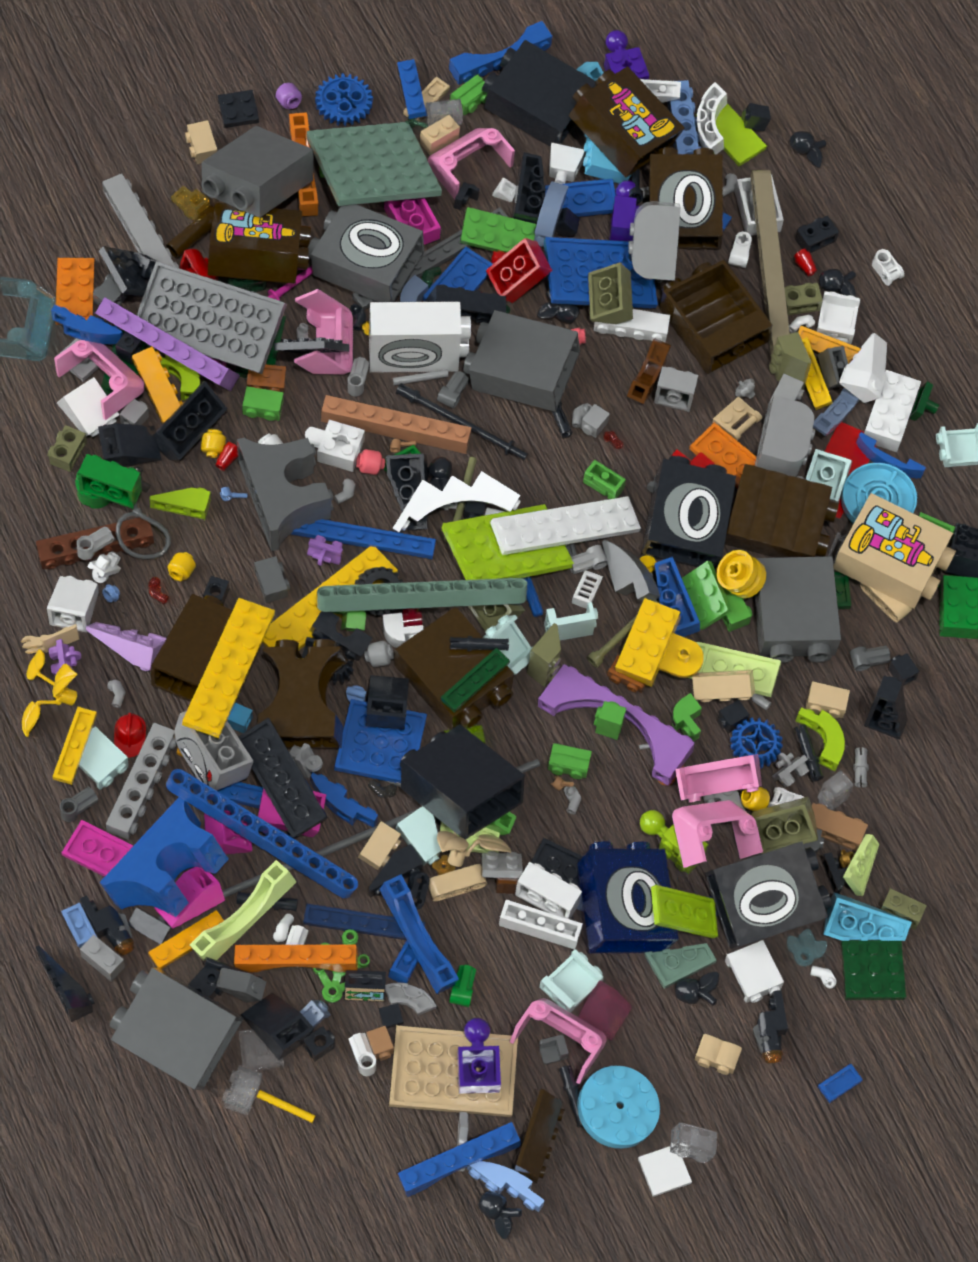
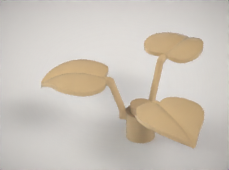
(458, 846)

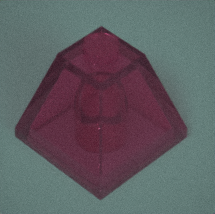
(605, 1009)

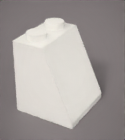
(85, 408)
(72, 603)

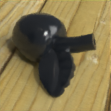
(804, 143)
(833, 281)
(563, 312)
(440, 472)
(691, 990)
(494, 1207)

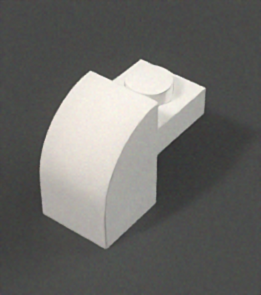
(394, 630)

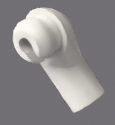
(282, 928)
(825, 975)

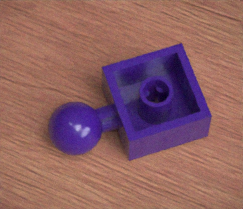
(620, 58)
(623, 212)
(478, 1056)

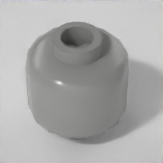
(379, 654)

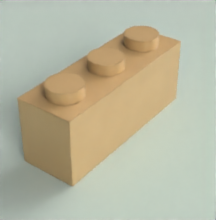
(723, 685)

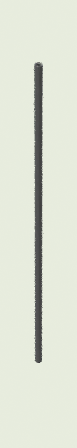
(346, 842)

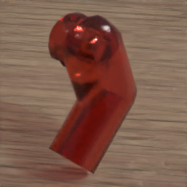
(614, 439)
(155, 590)

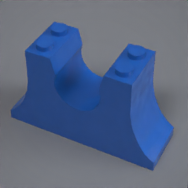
(159, 856)

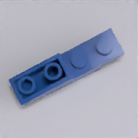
(90, 330)
(337, 802)

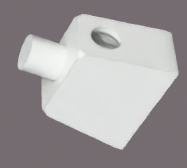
(565, 162)

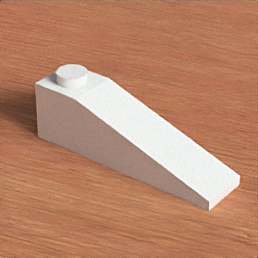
(866, 371)

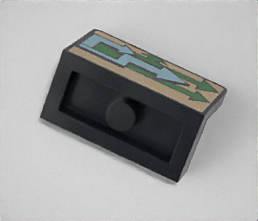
(365, 985)

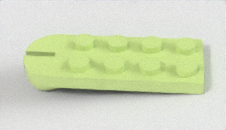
(724, 659)

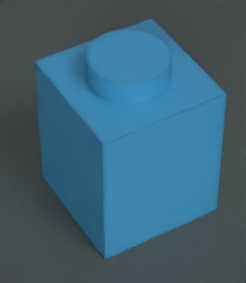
(240, 718)

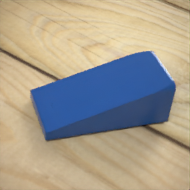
(403, 965)

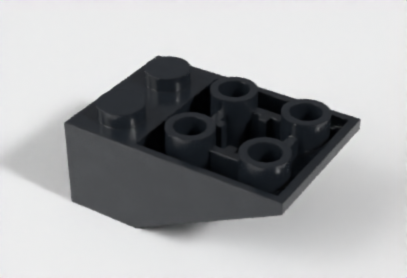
(129, 444)
(966, 556)
(387, 702)
(278, 1025)

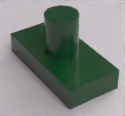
(923, 402)

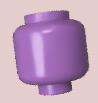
(288, 96)

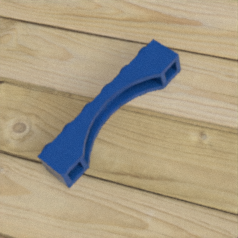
(468, 65)
(430, 958)
(436, 1168)

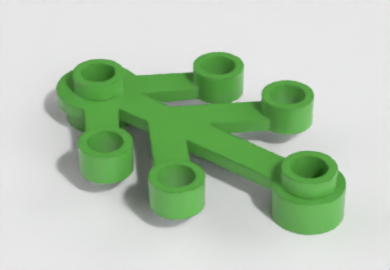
(335, 984)

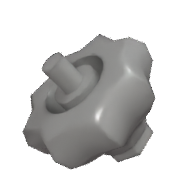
(745, 388)

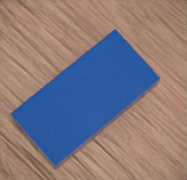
(840, 1083)

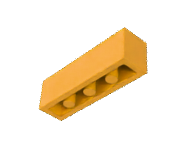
(156, 382)

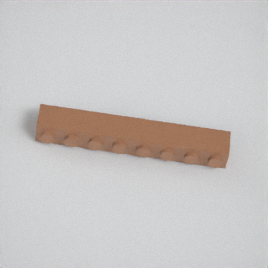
(397, 424)

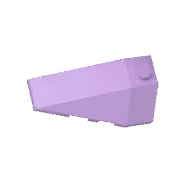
(135, 648)

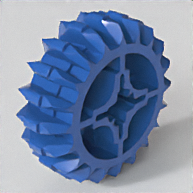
(771, 743)

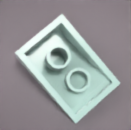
(829, 470)

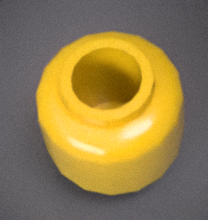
(213, 443)
(181, 566)
(756, 799)

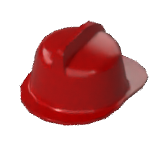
(130, 734)

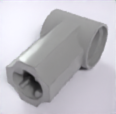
(358, 376)
(95, 542)
(592, 558)

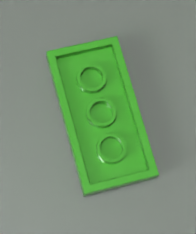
(494, 231)

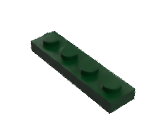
(475, 680)

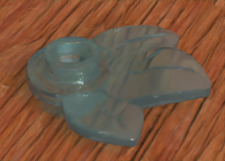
(806, 945)

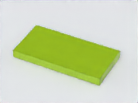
(739, 141)
(684, 911)

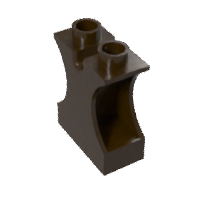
(301, 704)

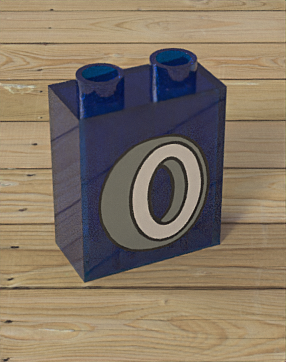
(619, 898)

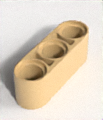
(890, 606)
(456, 882)

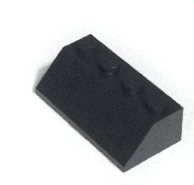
(189, 422)

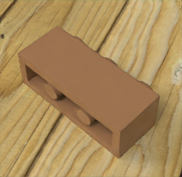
(839, 827)

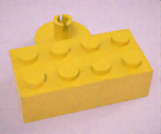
(655, 646)

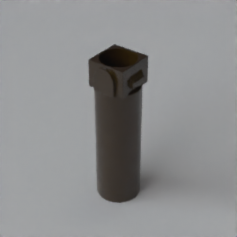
(191, 233)

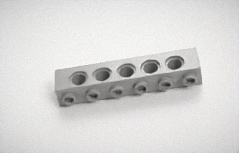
(157, 736)

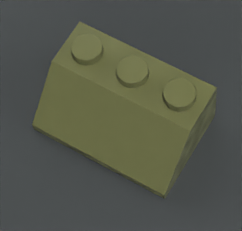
(610, 294)
(790, 358)
(490, 614)
(545, 657)
(786, 824)

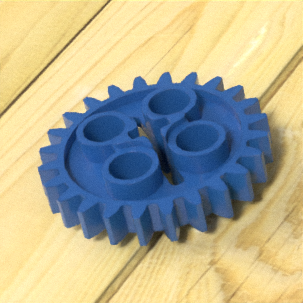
(332, 100)

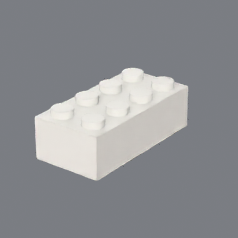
(892, 410)

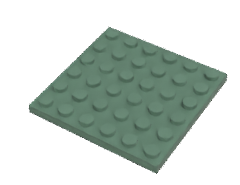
(373, 163)

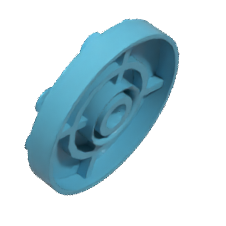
(881, 480)
(613, 1125)

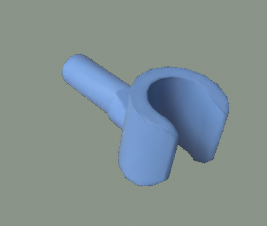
(226, 494)

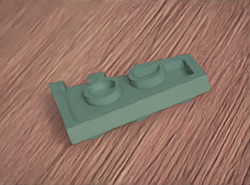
(679, 963)

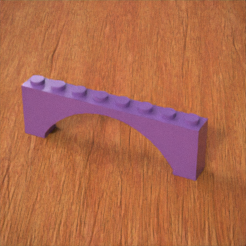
(167, 344)
(573, 690)

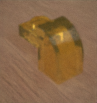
(190, 202)

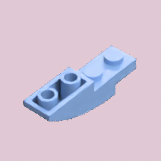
(500, 1177)

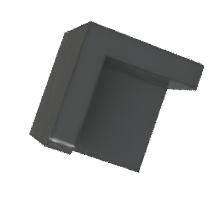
(553, 1049)

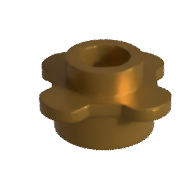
(846, 858)
(443, 861)

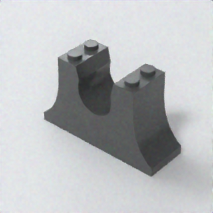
(277, 502)

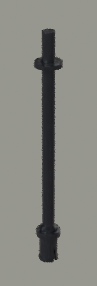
(415, 397)

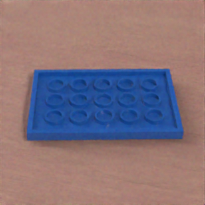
(575, 258)

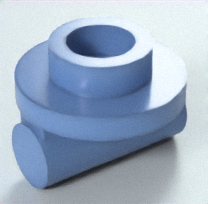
(356, 693)

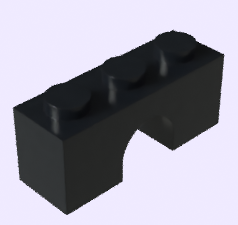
(352, 645)

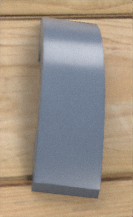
(836, 412)

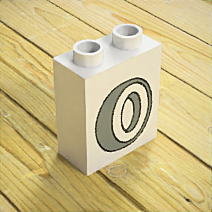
(417, 336)

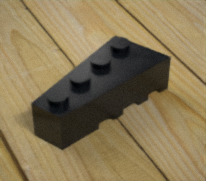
(529, 189)
(472, 303)
(888, 709)

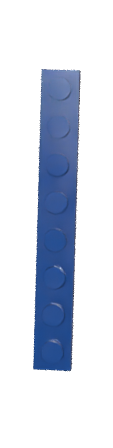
(368, 537)

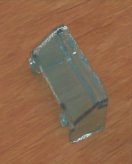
(34, 338)

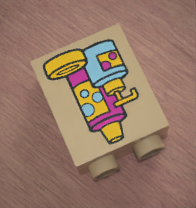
(895, 552)

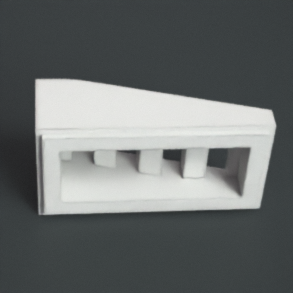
(580, 600)

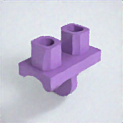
(325, 552)
(65, 654)

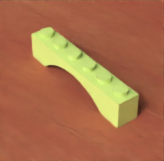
(270, 888)

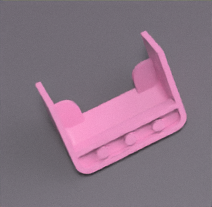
(446, 158)
(331, 322)
(123, 381)
(719, 777)
(694, 827)
(567, 1023)

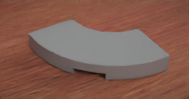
(410, 996)
(462, 1130)

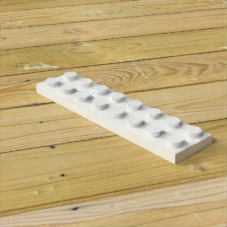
(565, 525)

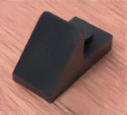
(834, 875)

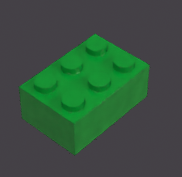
(110, 481)
(958, 607)

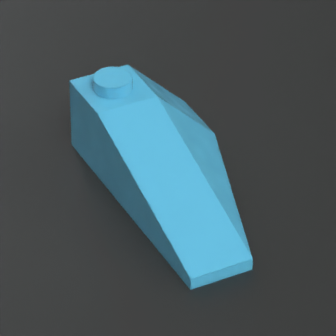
(859, 921)

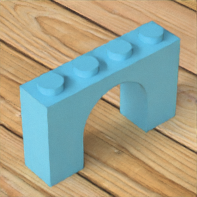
(598, 165)

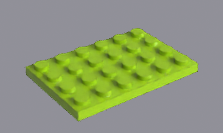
(480, 555)

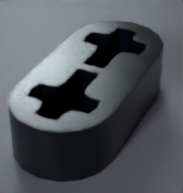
(419, 890)

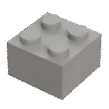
(675, 388)

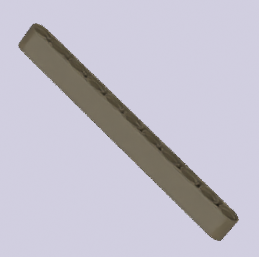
(769, 254)

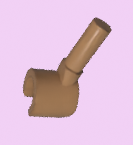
(396, 445)
(559, 783)

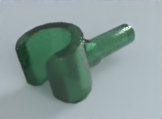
(414, 122)

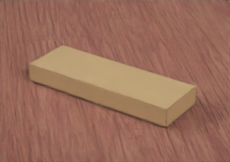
(433, 92)

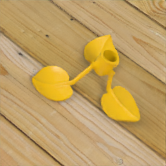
(60, 691)

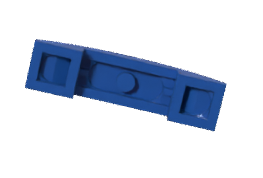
(867, 446)

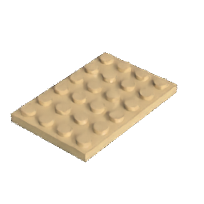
(428, 1073)

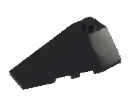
(405, 476)
(70, 992)

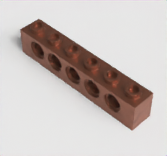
(66, 543)

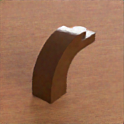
(650, 372)

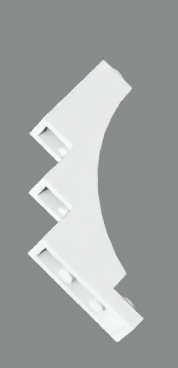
(430, 498)

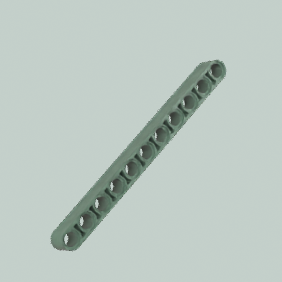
(421, 594)

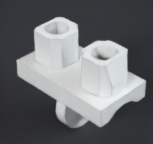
(105, 566)

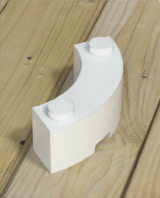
(712, 103)

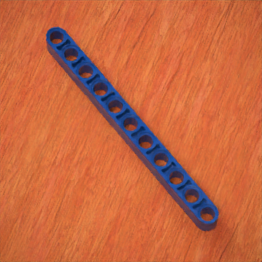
(265, 842)

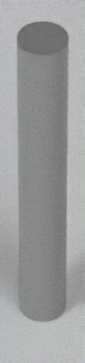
(420, 377)

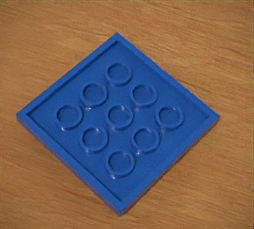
(377, 750)

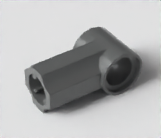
(452, 391)
(865, 658)
(78, 803)

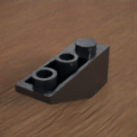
(402, 863)

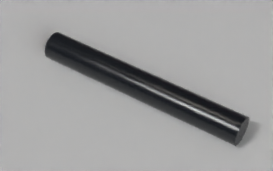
(218, 965)

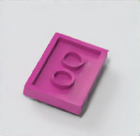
(95, 848)

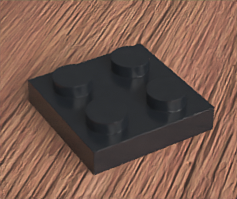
(238, 108)

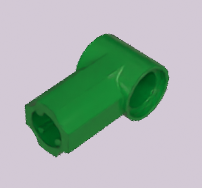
(462, 990)

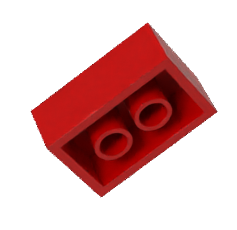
(519, 270)

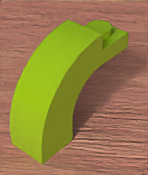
(188, 378)
(830, 732)

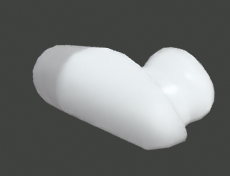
(806, 319)

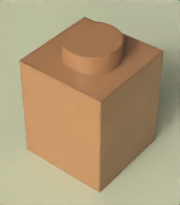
(380, 1043)

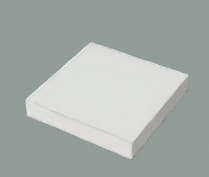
(664, 1171)

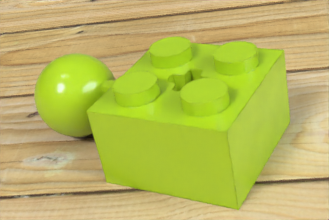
(653, 823)

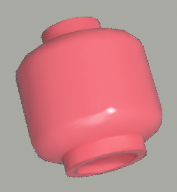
(370, 462)

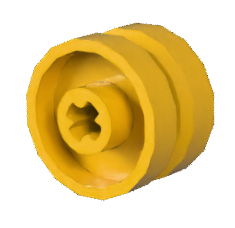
(741, 574)

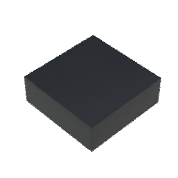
(391, 1016)

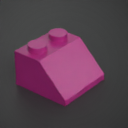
(227, 839)

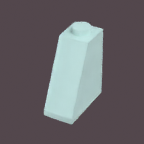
(422, 833)

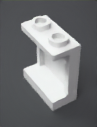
(838, 316)
(755, 971)

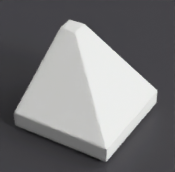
(505, 190)

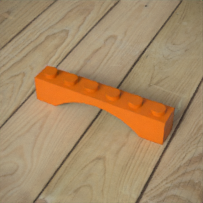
(308, 194)
(264, 957)

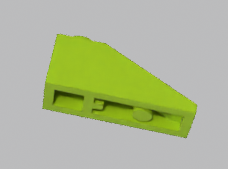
(188, 502)

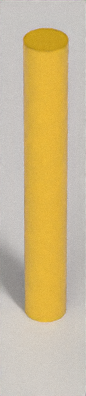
(286, 1106)

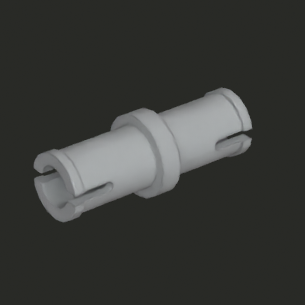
(861, 767)

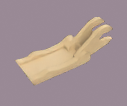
(44, 642)

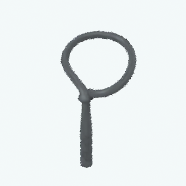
(138, 513)

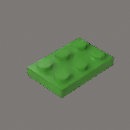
(706, 594)

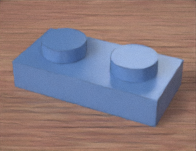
(78, 924)

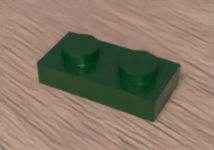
(842, 590)

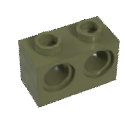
(802, 302)
(70, 449)
(904, 907)

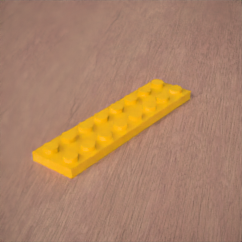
(299, 619)
(228, 668)

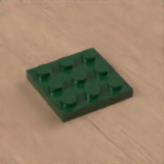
(873, 970)

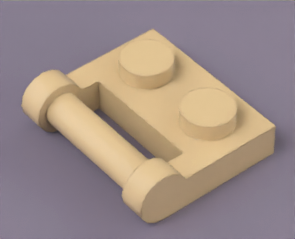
(734, 414)

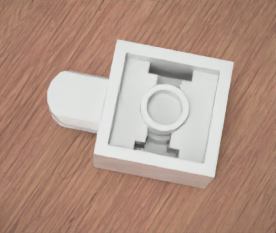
(331, 444)

